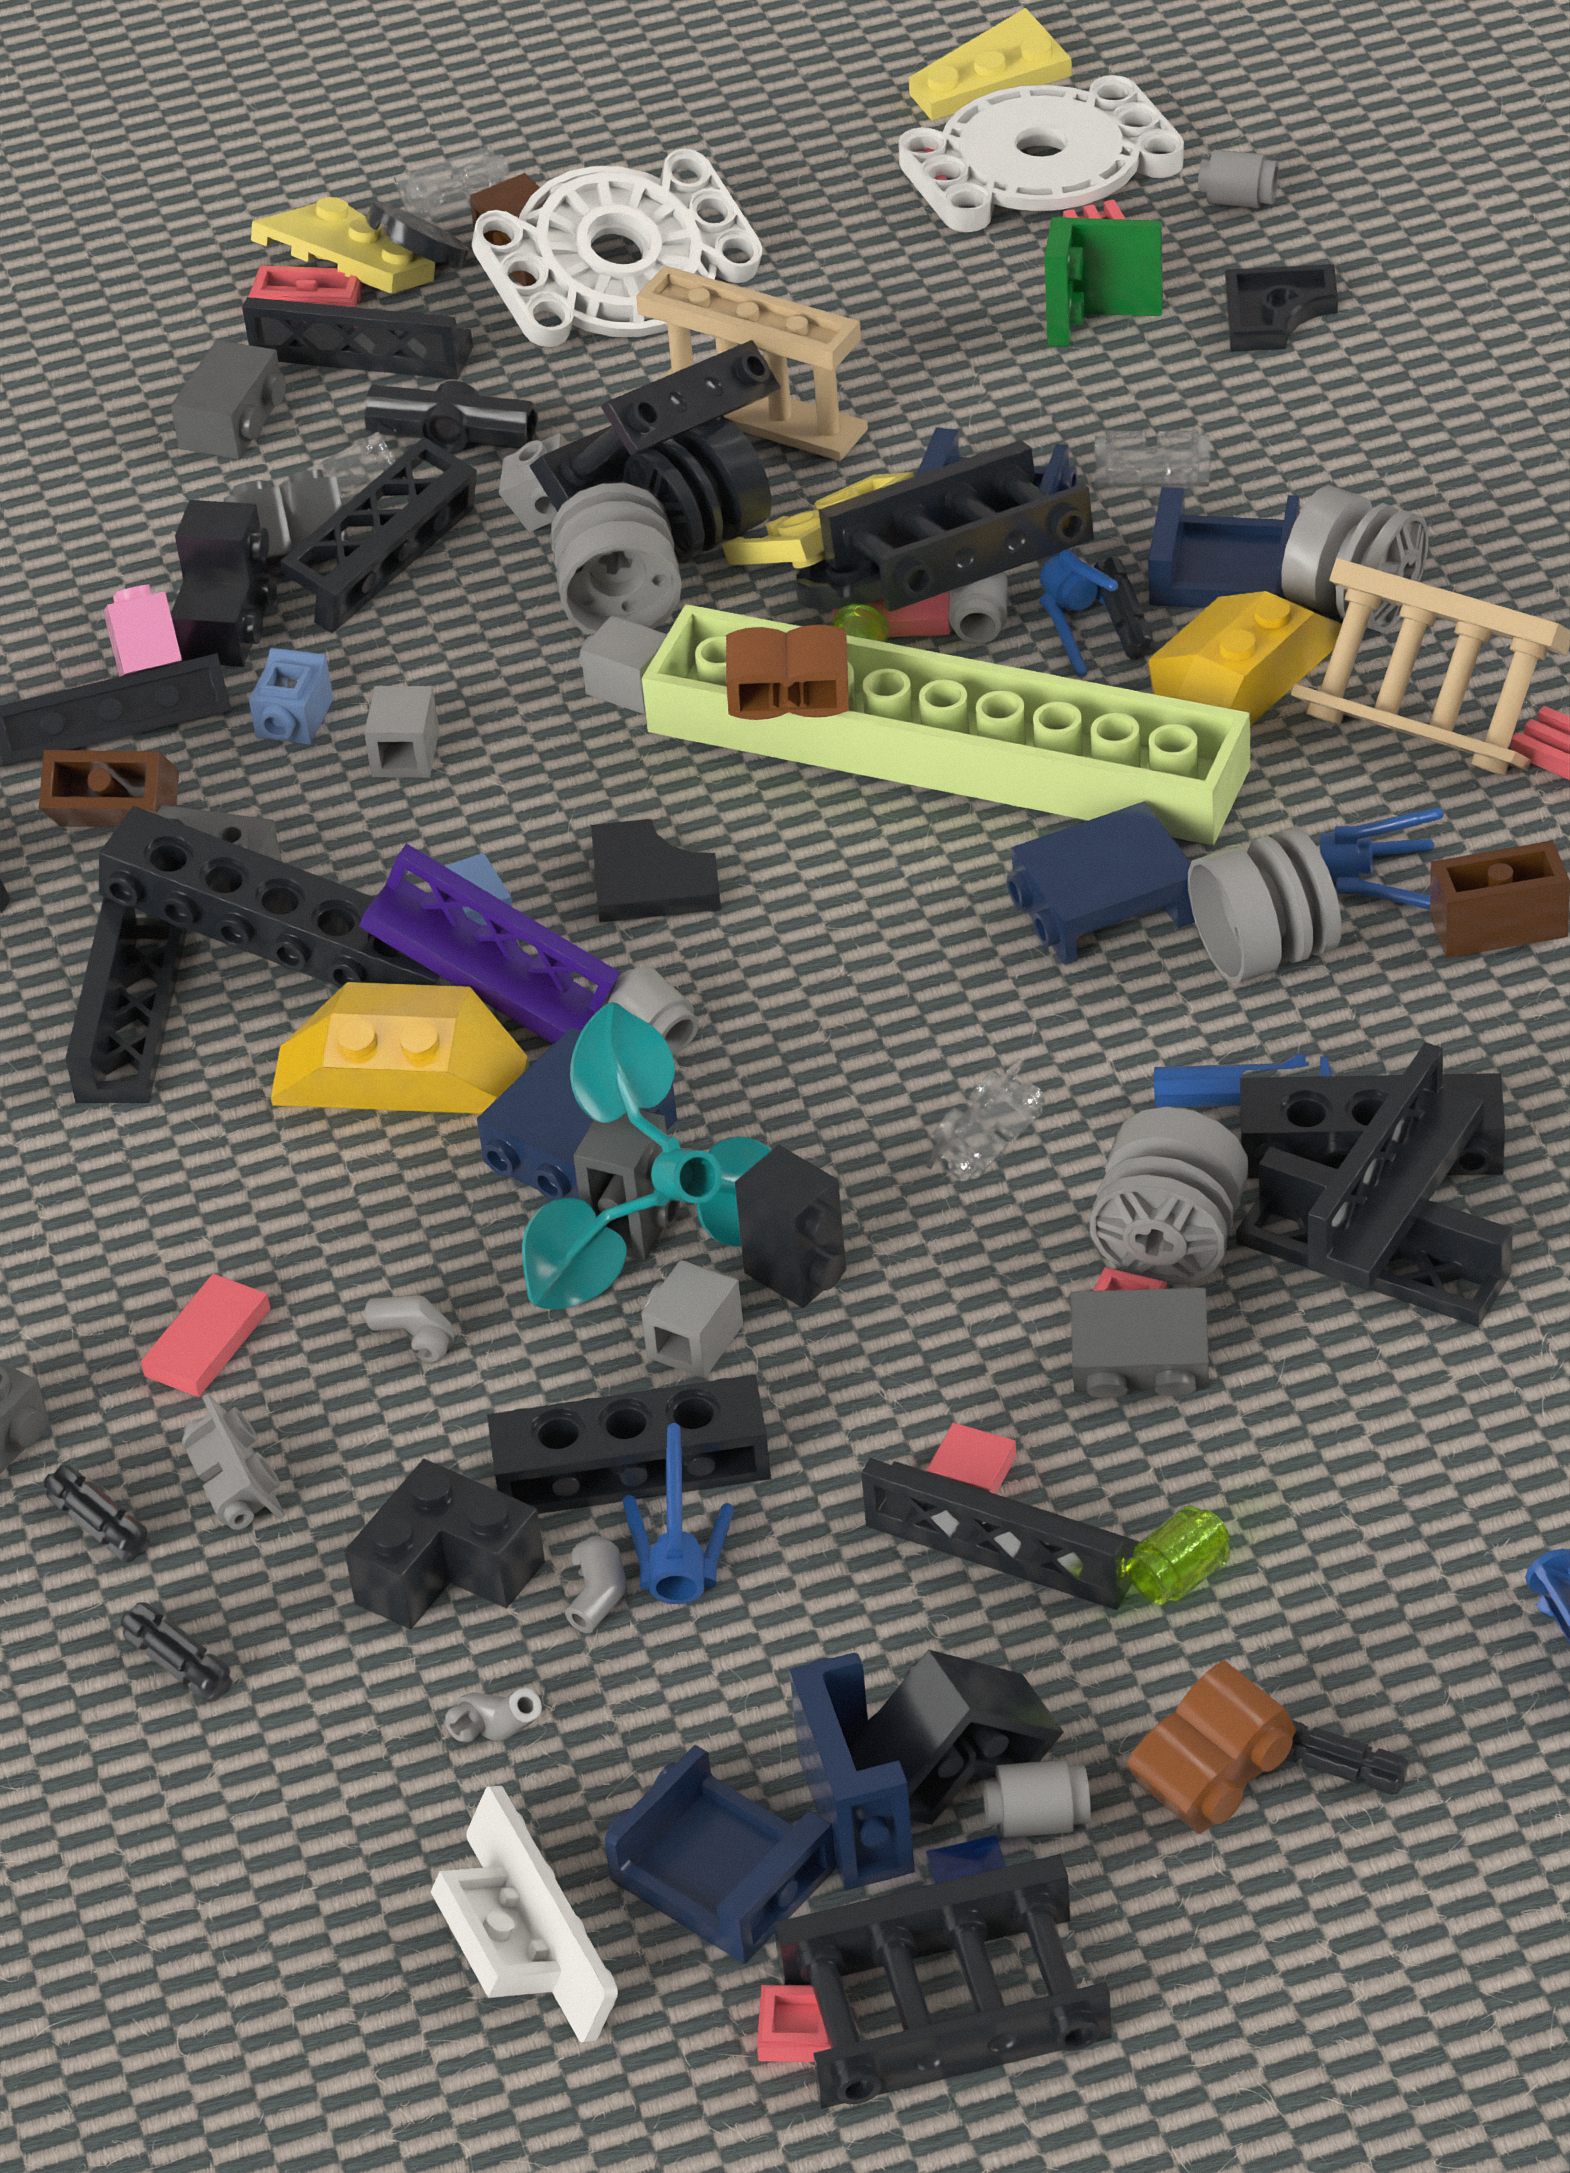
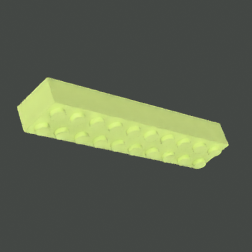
(970, 729)

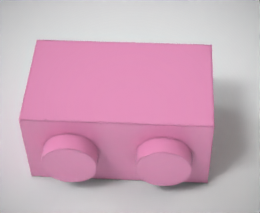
(141, 630)

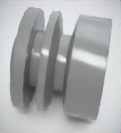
(1348, 528)
(615, 557)
(1264, 904)
(1169, 1195)

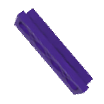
(487, 957)

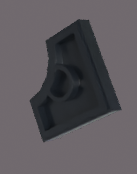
(1274, 301)
(647, 876)

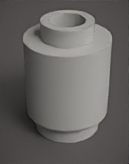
(1238, 179)
(979, 609)
(658, 1003)
(1037, 1798)

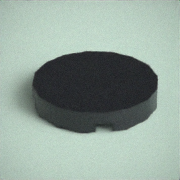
(417, 234)
(831, 588)

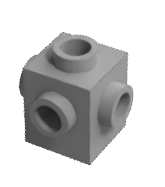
(522, 489)

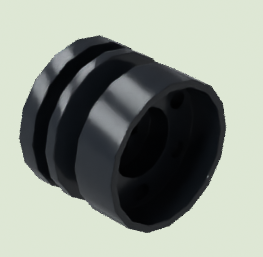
(706, 483)

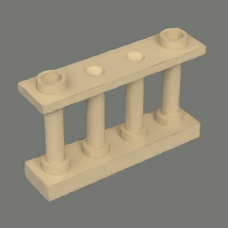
(782, 332)
(1419, 608)

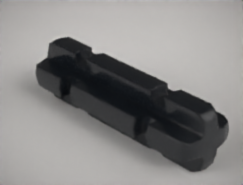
(1126, 611)
(96, 1513)
(176, 1651)
(1348, 1759)

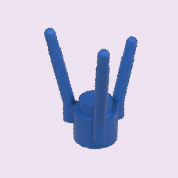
(1072, 586)
(1351, 854)
(676, 1565)

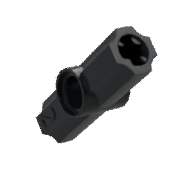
(451, 416)

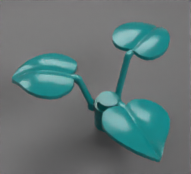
(615, 1071)

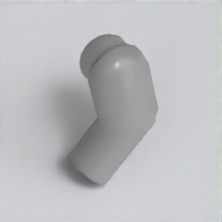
(429, 1327)
(604, 1582)
(492, 1715)

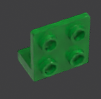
(1101, 271)

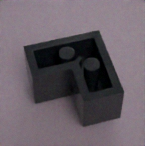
(223, 581)
(442, 1533)
(951, 1723)

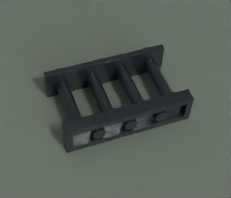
(654, 416)
(948, 498)
(926, 1922)

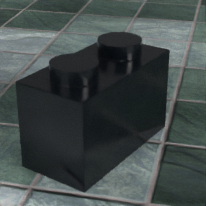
(791, 1226)

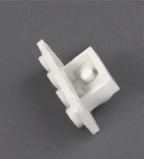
(519, 1922)

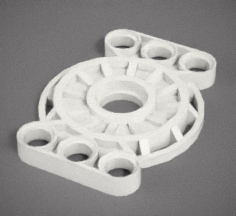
(990, 169)
(611, 200)

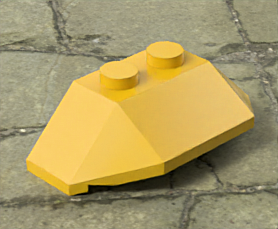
(1243, 653)
(399, 1052)

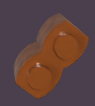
(787, 672)
(1212, 1747)

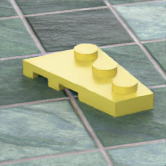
(999, 59)
(343, 236)
(800, 536)

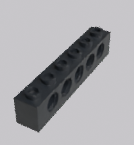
(249, 902)

